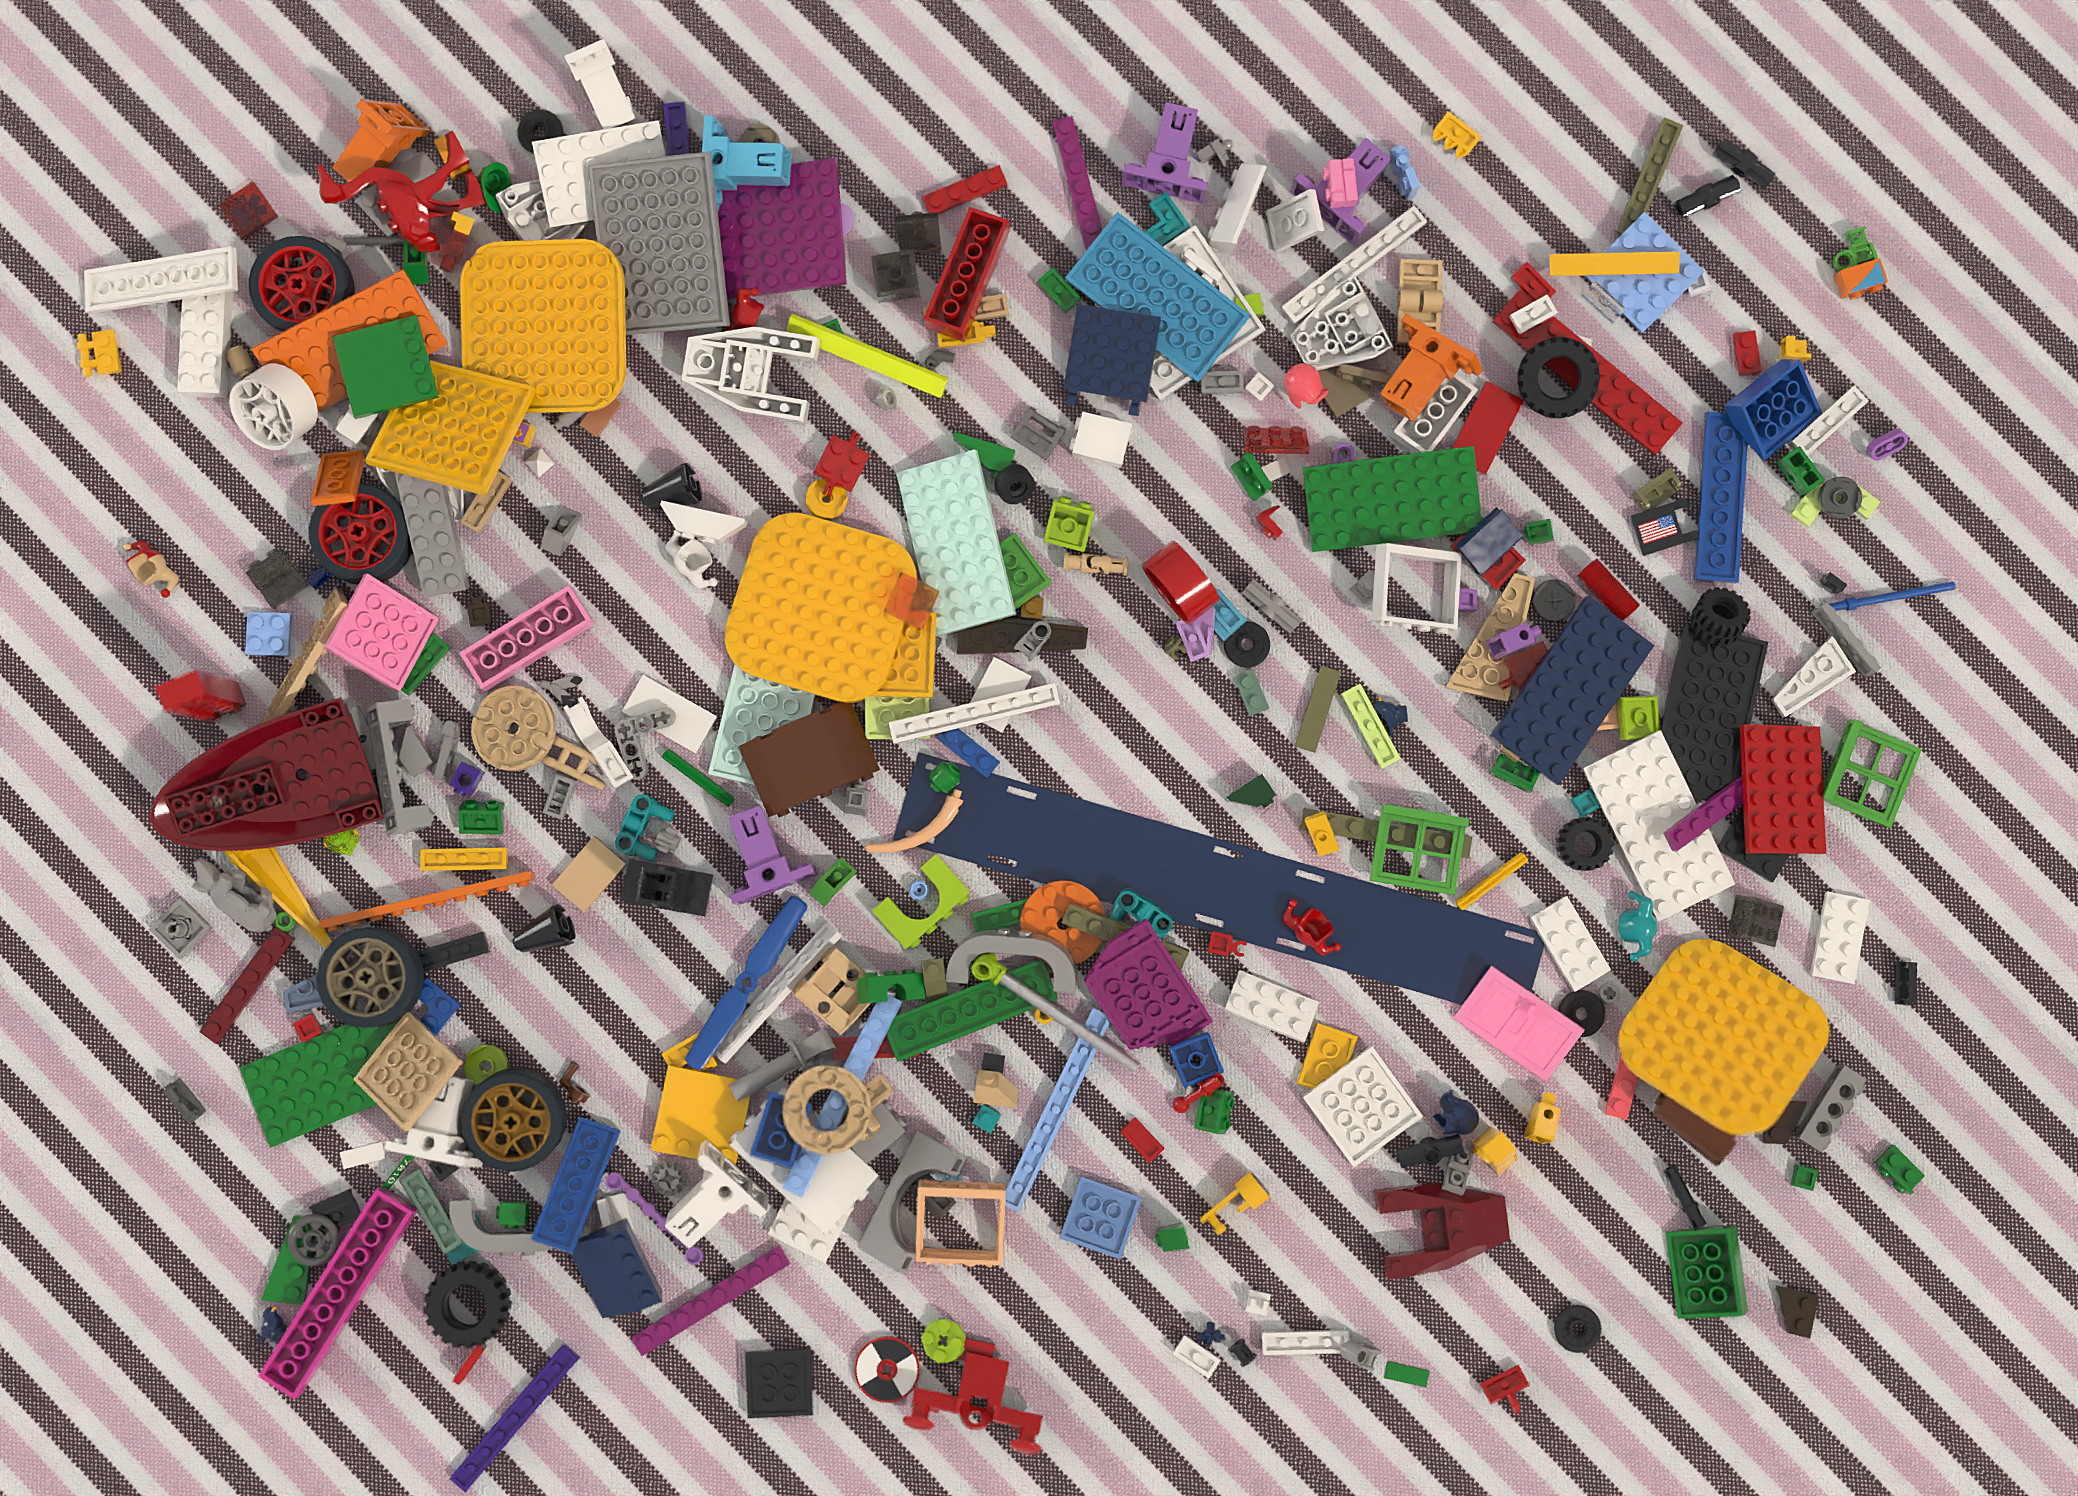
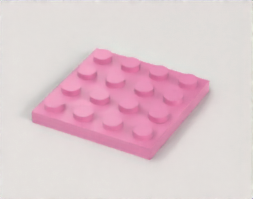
(381, 633)

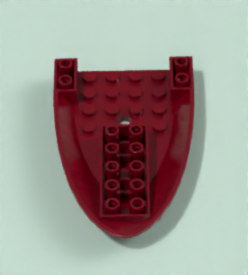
(291, 810)

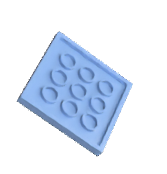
(1647, 294)

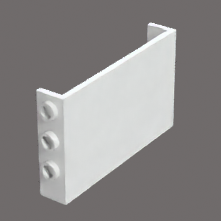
(834, 1187)

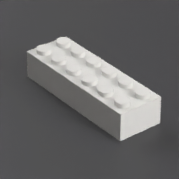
(204, 345)

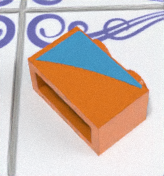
(1860, 279)

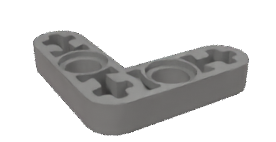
(635, 730)

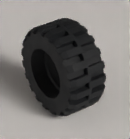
(1583, 393)
(443, 1320)

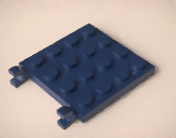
(1111, 355)

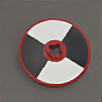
(893, 1353)

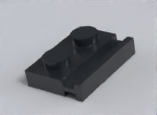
(339, 1208)

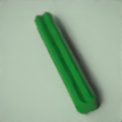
(697, 777)

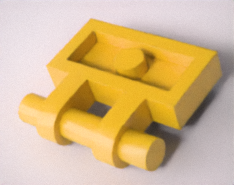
(106, 353)

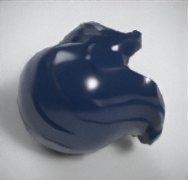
(1458, 1115)

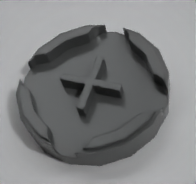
(1553, 600)

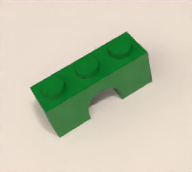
(875, 988)

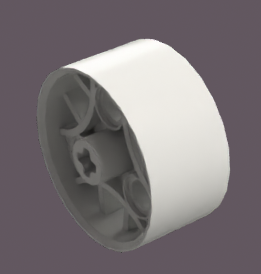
(273, 406)

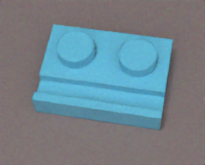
(1227, 617)

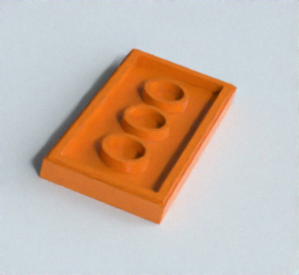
(338, 477)

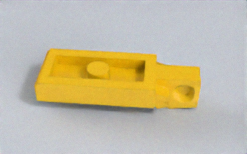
(976, 335)

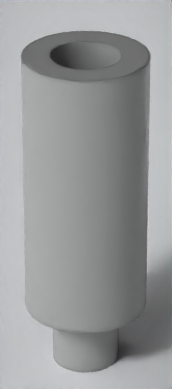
(567, 418)

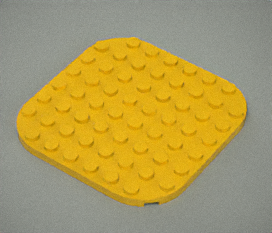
(547, 320)
(816, 607)
(1723, 1036)

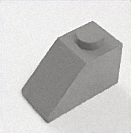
(560, 531)
(414, 754)

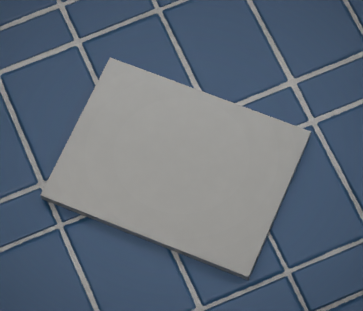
(666, 235)

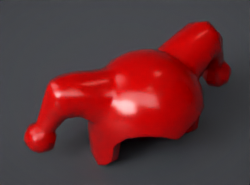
(746, 310)
(1311, 928)

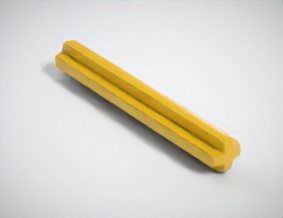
(1491, 881)

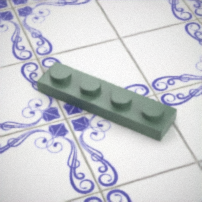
(432, 1210)

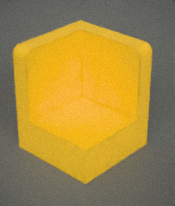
(1794, 349)

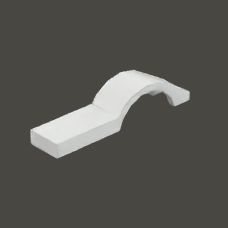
(598, 744)

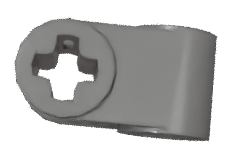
(1033, 641)
(1360, 1354)

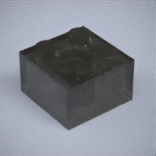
(895, 276)

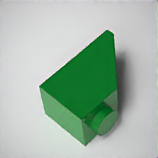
(416, 265)
(1172, 1237)

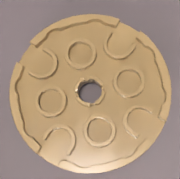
(534, 733)

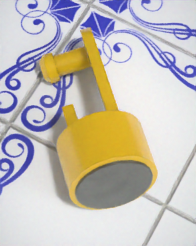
(1251, 1190)

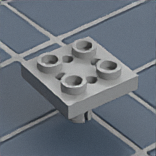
(166, 928)

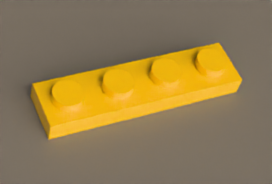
(463, 859)

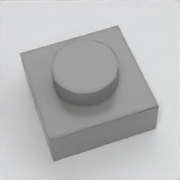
(338, 246)

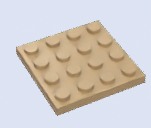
(407, 1071)

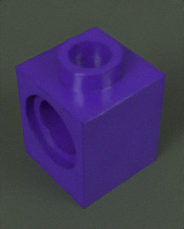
(475, 776)

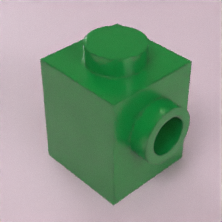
(513, 1213)

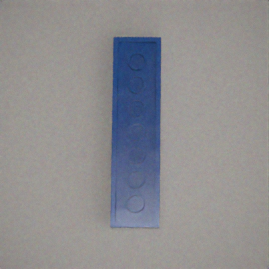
(1721, 501)

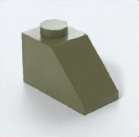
(935, 979)

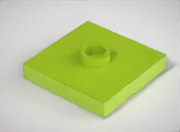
(1637, 717)

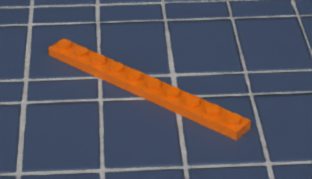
(418, 903)

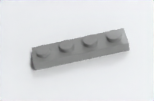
(1846, 639)

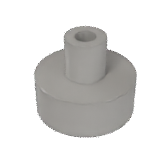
(885, 399)

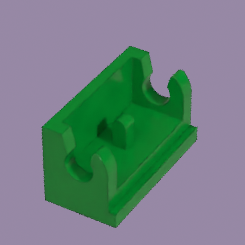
(1514, 773)

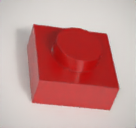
(308, 1028)

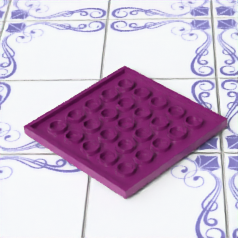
(784, 234)

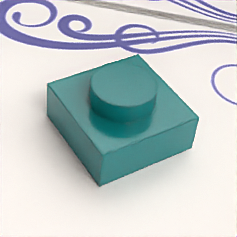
(986, 1118)

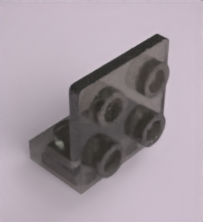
(1755, 920)

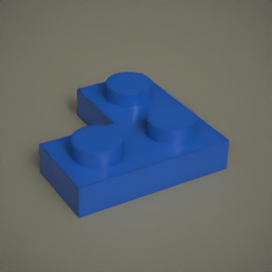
(441, 1006)

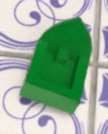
(1538, 532)

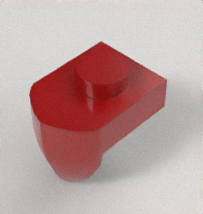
(1269, 529)

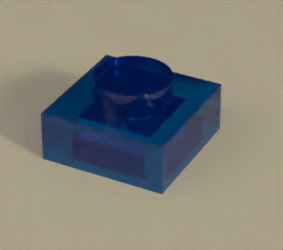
(318, 577)

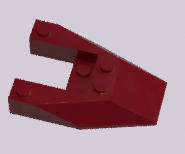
(1451, 1224)

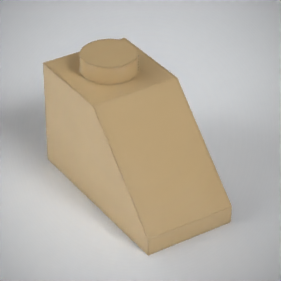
(995, 1090)

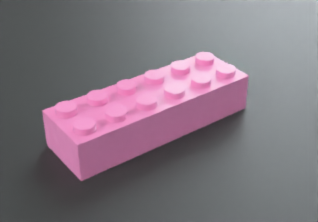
(527, 638)

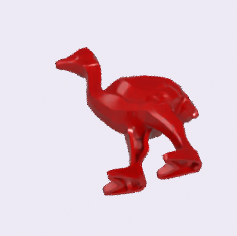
(406, 202)

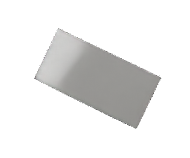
(1457, 1172)

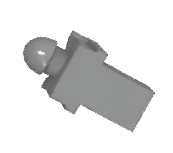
(1216, 149)

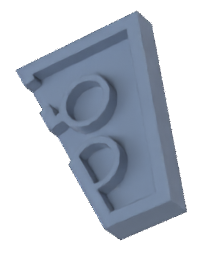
(305, 995)

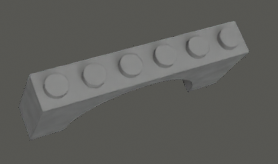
(883, 1234)

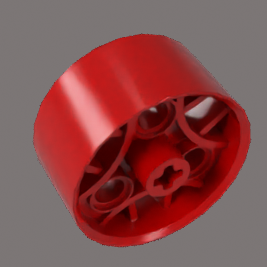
(1180, 582)

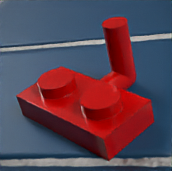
(1505, 1386)

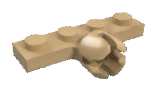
(878, 1091)

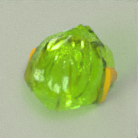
(342, 842)

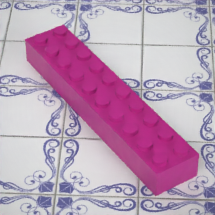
(338, 1292)

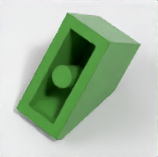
(832, 882)

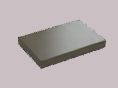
(1342, 394)

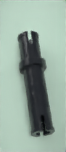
(1684, 1196)

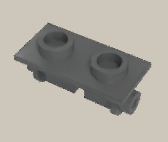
(184, 1100)

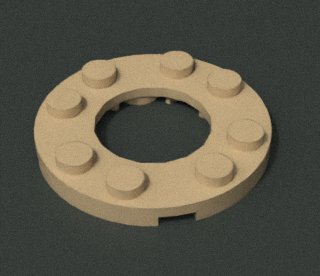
(824, 1078)

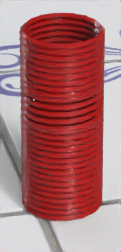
(1613, 594)

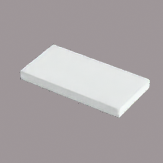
(691, 720)

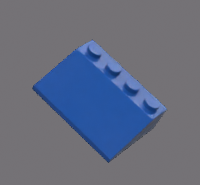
(1774, 407)

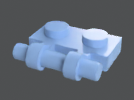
(1408, 182)

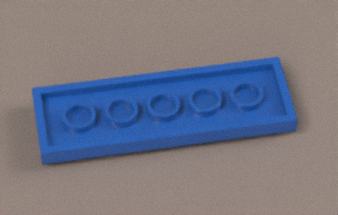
(575, 1185)

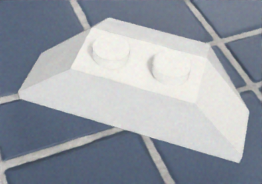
(702, 523)

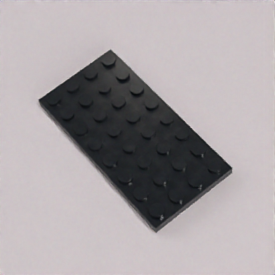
(1705, 705)

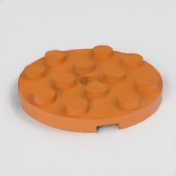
(1050, 904)

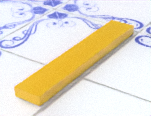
(1614, 263)

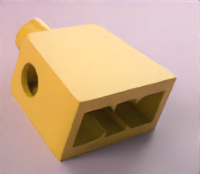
(1541, 1128)

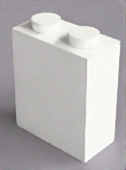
(1100, 439)

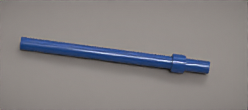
(1852, 603)

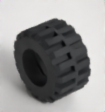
(1725, 604)
(1602, 839)

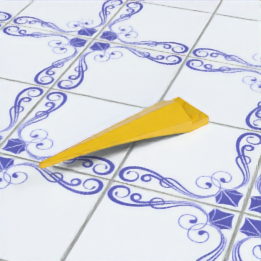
(268, 871)

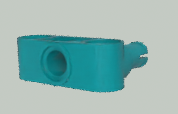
(635, 824)
(1141, 909)

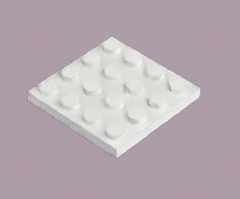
(1362, 1106)

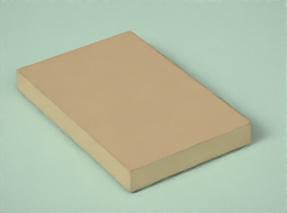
(589, 874)

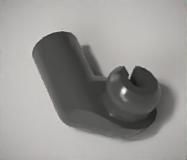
(938, 357)

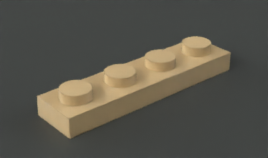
(990, 307)

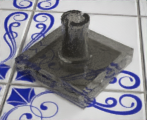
(918, 232)

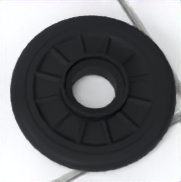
(536, 119)
(1252, 657)
(1593, 1006)
(1565, 1322)

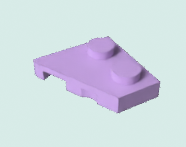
(1198, 635)

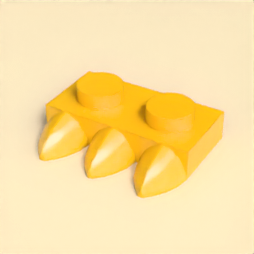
(1456, 134)

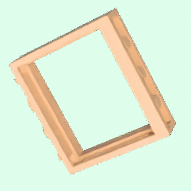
(966, 1190)

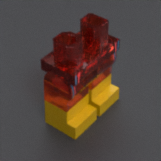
(454, 245)

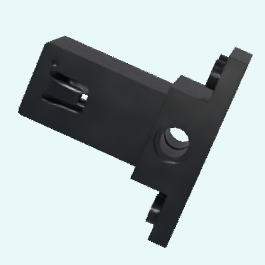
(667, 887)

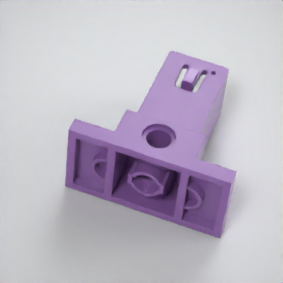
(1168, 165)
(1341, 218)
(762, 855)

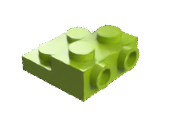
(1069, 523)

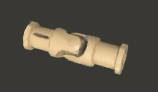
(1098, 564)

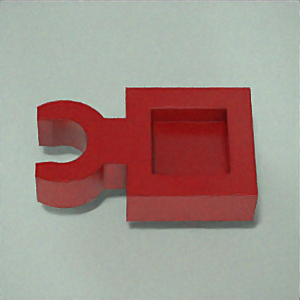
(1222, 944)

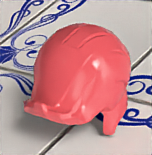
(1304, 384)

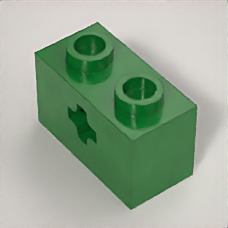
(1800, 471)

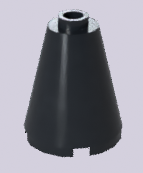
(673, 487)
(546, 931)

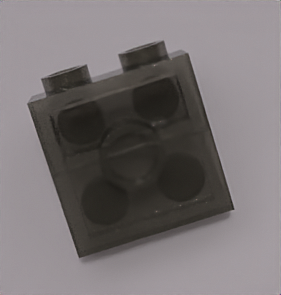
(276, 577)

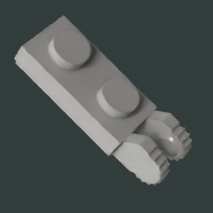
(447, 750)

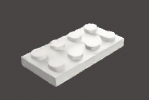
(1839, 937)
(1570, 943)
(1271, 1006)

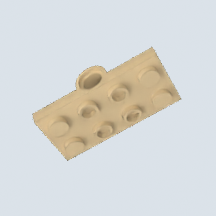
(1419, 294)

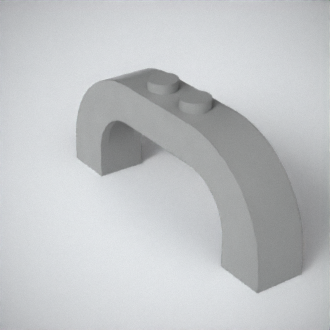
(1017, 943)
(468, 1229)

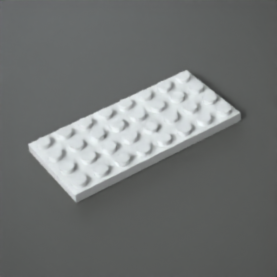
(1643, 798)

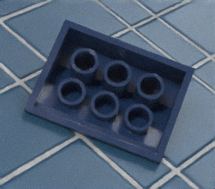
(616, 1270)

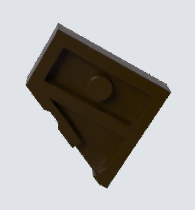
(1798, 1310)

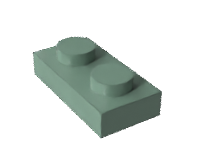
(1251, 692)

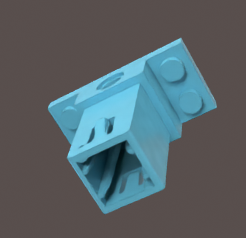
(743, 162)

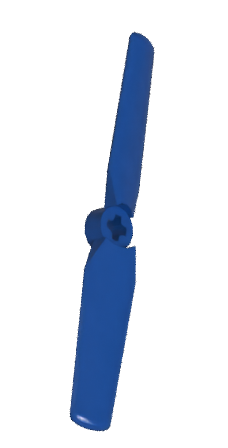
(734, 1001)

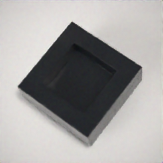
(1832, 583)
(993, 1062)

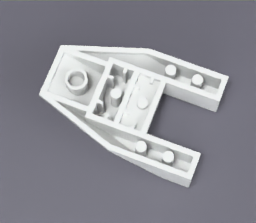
(738, 365)

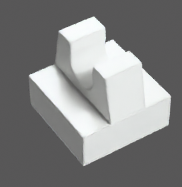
(1257, 1302)

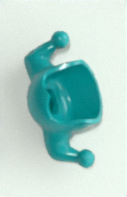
(1639, 925)

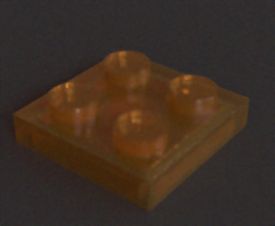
(911, 601)

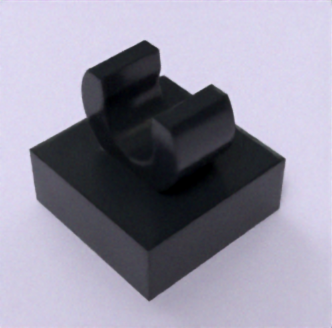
(443, 1170)

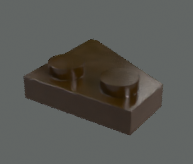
(1784, 1126)

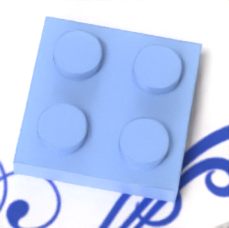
(268, 634)

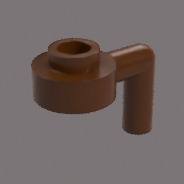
(576, 1093)

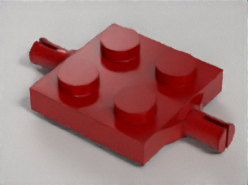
(841, 463)

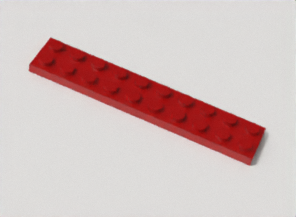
(1617, 394)

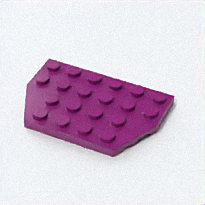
(1145, 990)

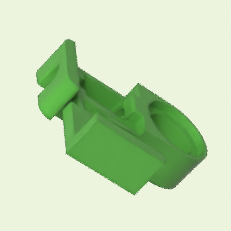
(1859, 250)

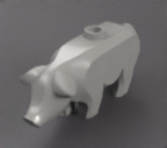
(234, 898)

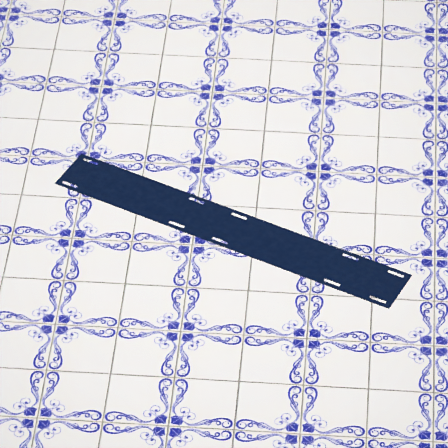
(1106, 850)

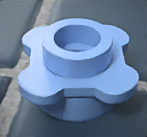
(1397, 151)

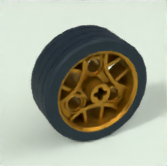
(489, 1148)

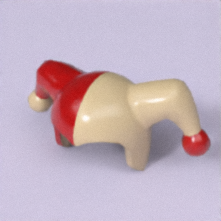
(150, 567)

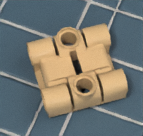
(843, 1006)

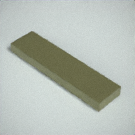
(1317, 709)

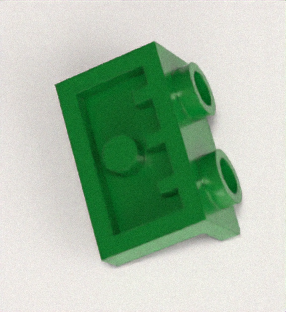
(1252, 476)
(481, 817)
(1214, 1112)
(1899, 1169)

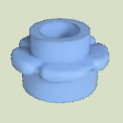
(925, 889)

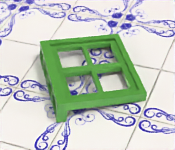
(1841, 762)
(1422, 819)

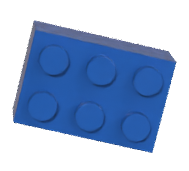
(772, 1138)

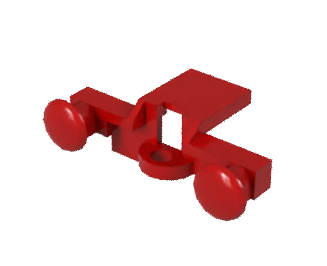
(984, 1379)

